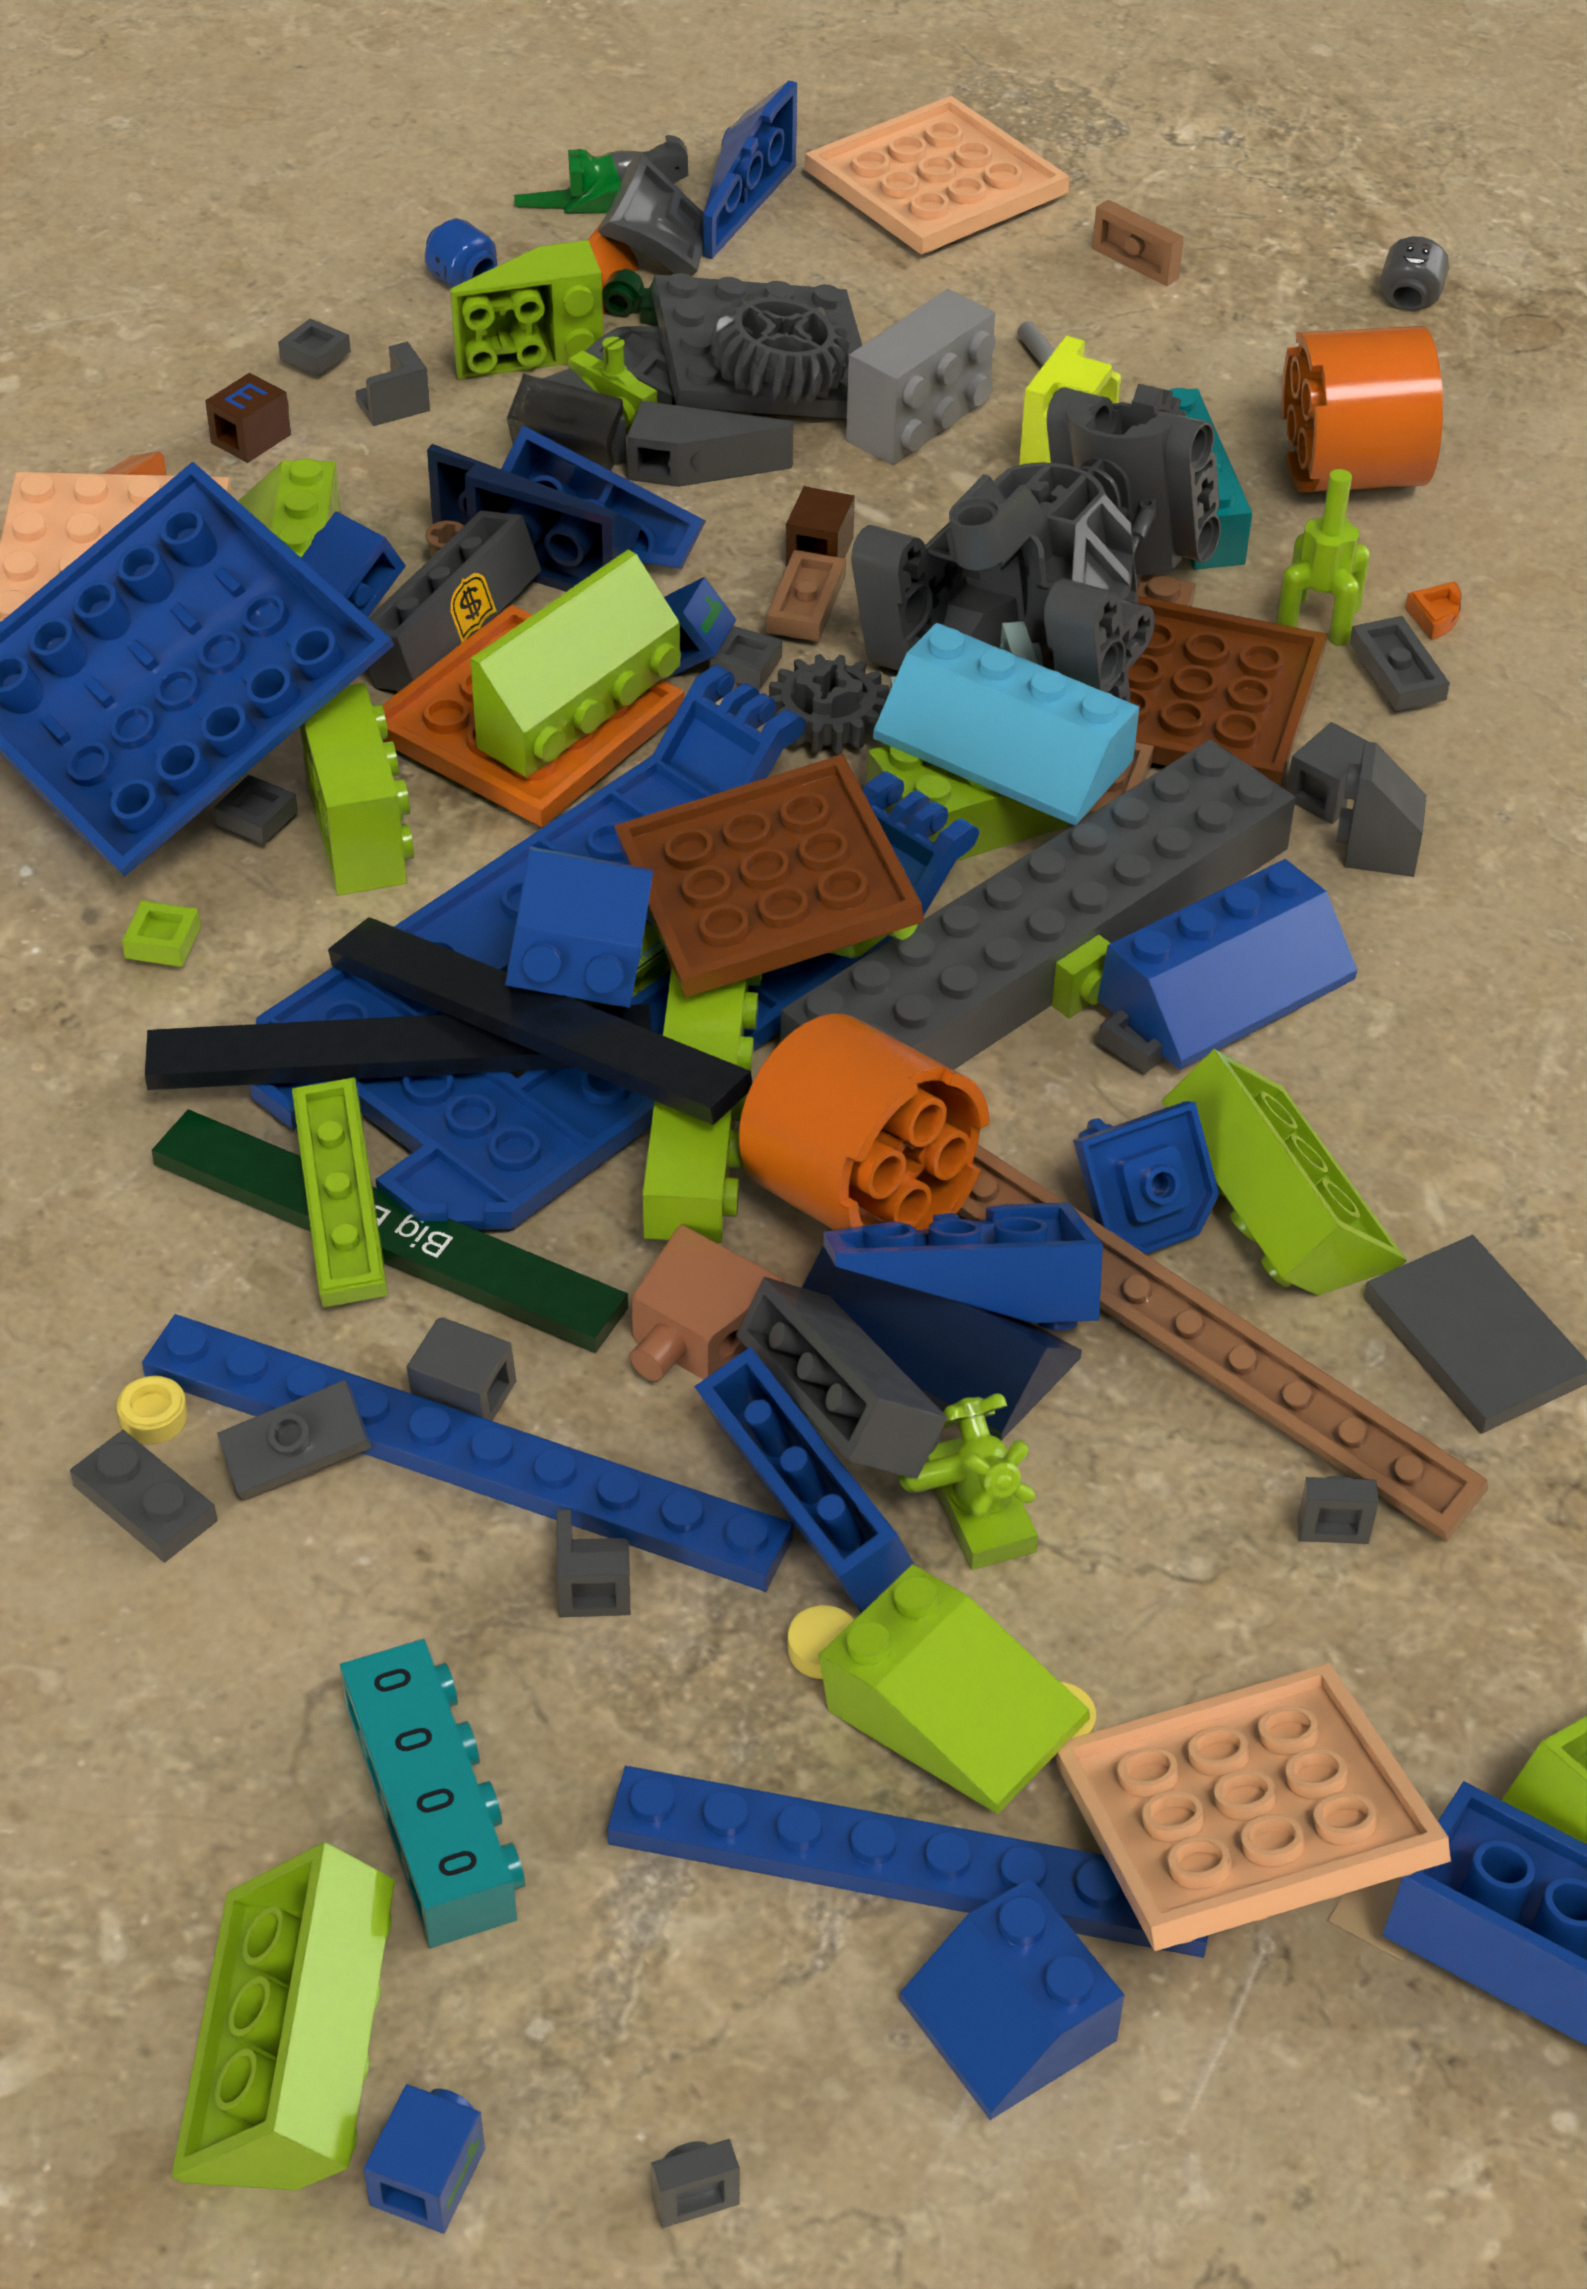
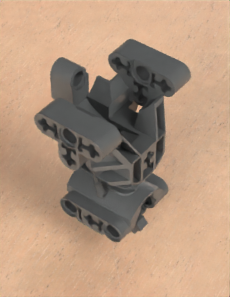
(1055, 541)

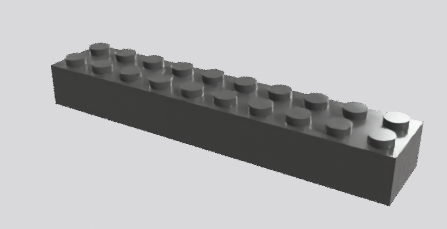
(995, 950)

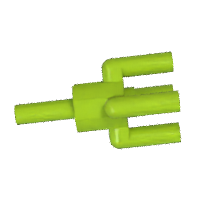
(1327, 562)

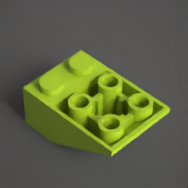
(528, 311)

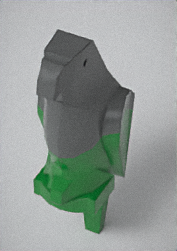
(599, 178)

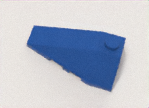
(751, 165)
(665, 530)
(1018, 1262)

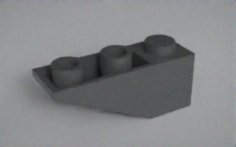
(703, 445)

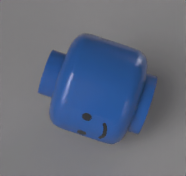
(459, 252)

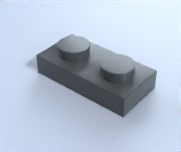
(1399, 663)
(143, 1495)

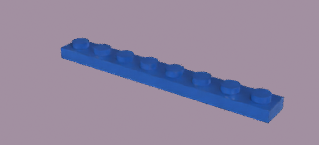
(866, 1851)

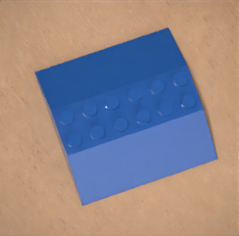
(169, 666)

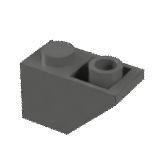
(1386, 815)

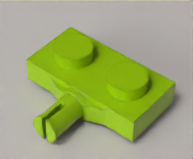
(613, 378)

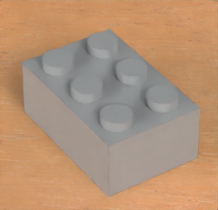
(920, 376)

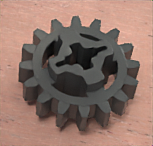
(833, 699)

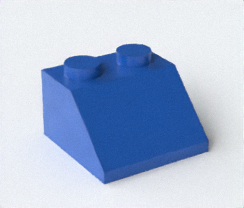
(579, 927)
(1014, 1999)

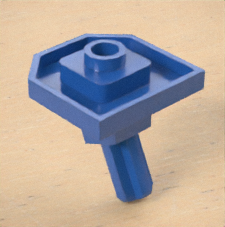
(1149, 1176)

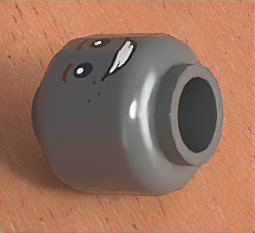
(1414, 273)

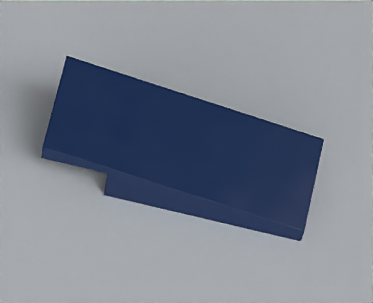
(566, 531)
(950, 1345)

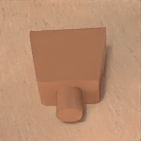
(692, 1306)

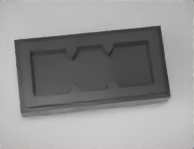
(294, 1440)

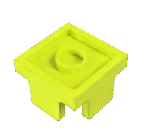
(1067, 369)

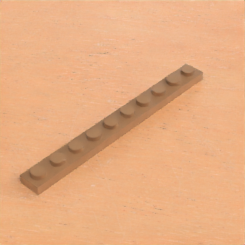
(1258, 1369)

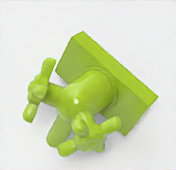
(980, 1486)

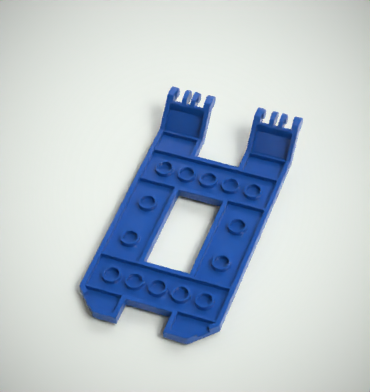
(507, 1145)

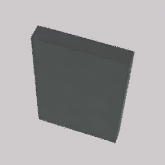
(1477, 1333)

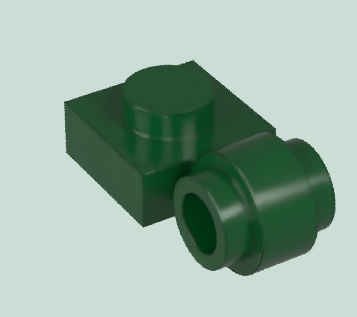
(626, 294)

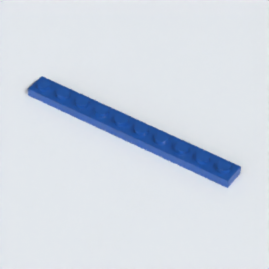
(486, 1455)

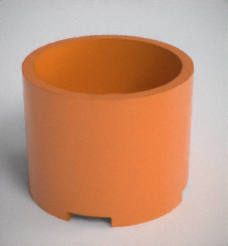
(1363, 407)
(861, 1127)

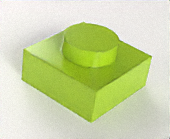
(161, 933)
(1079, 977)

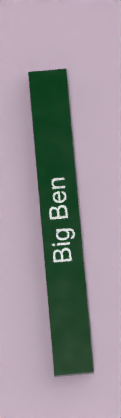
(434, 1251)

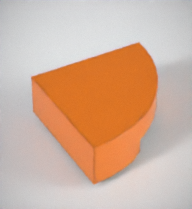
(1435, 608)

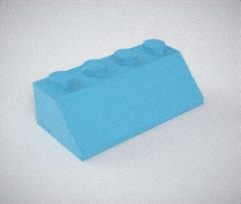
(1008, 724)

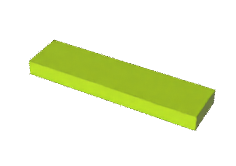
(339, 1193)

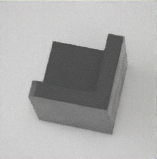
(397, 392)
(1321, 770)
(463, 1369)
(591, 1573)

